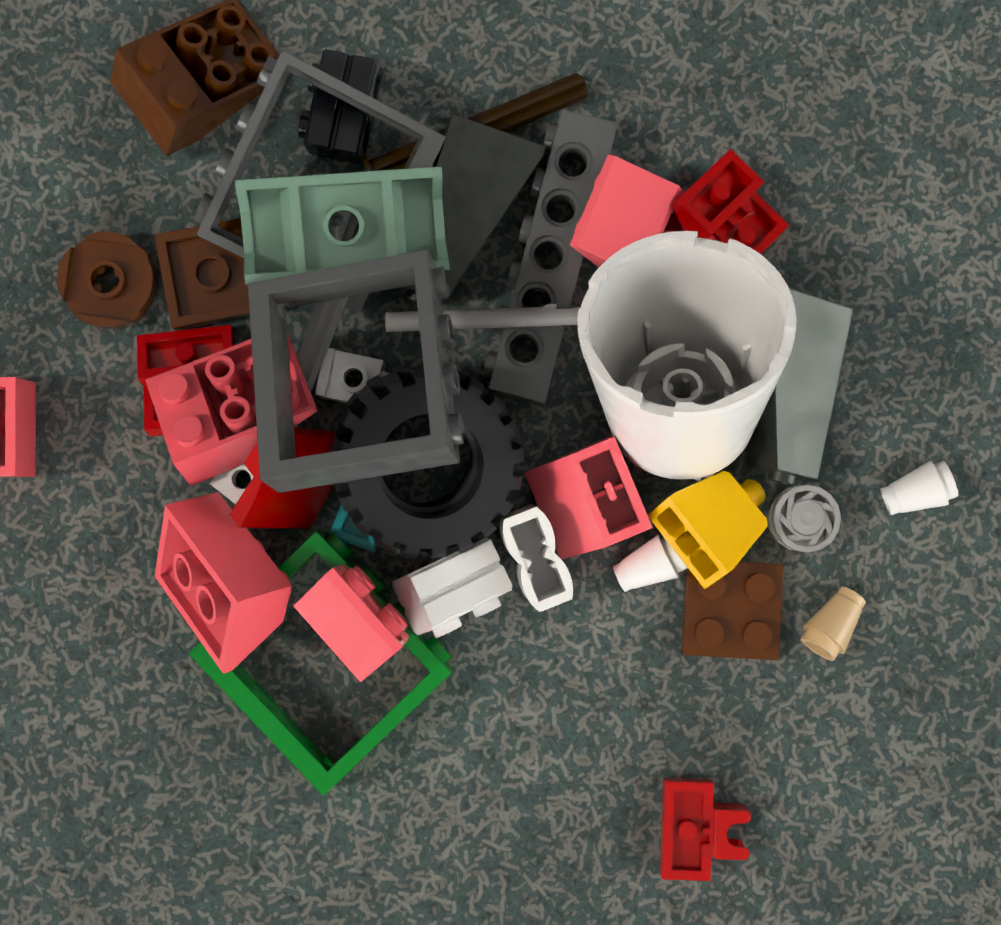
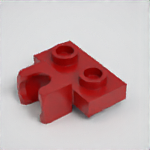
(697, 829)

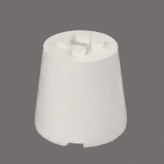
(685, 348)

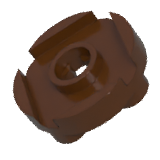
(91, 259)

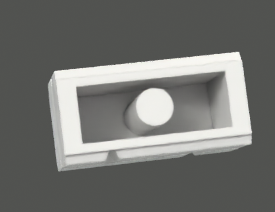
(452, 587)

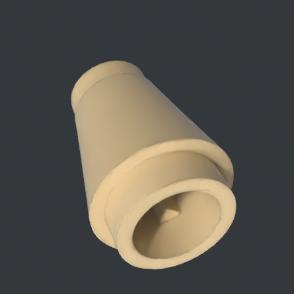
(834, 624)

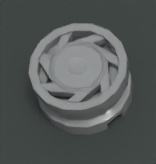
(804, 518)

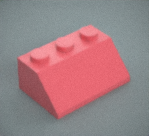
(220, 578)

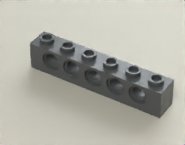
(590, 142)

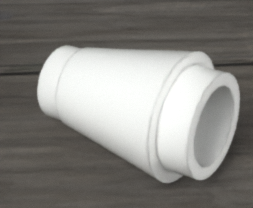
(921, 489)
(649, 565)

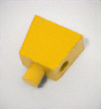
(712, 524)

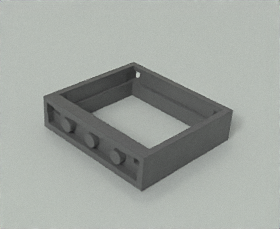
(253, 121)
(272, 380)

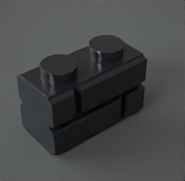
(333, 126)

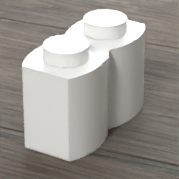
(538, 569)

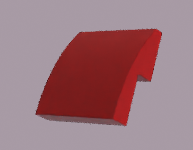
(727, 206)
(170, 350)
(297, 509)

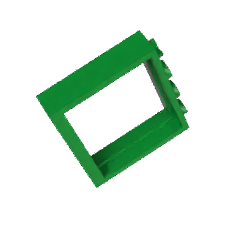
(280, 727)

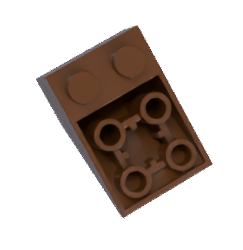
(192, 73)

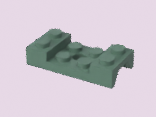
(290, 216)

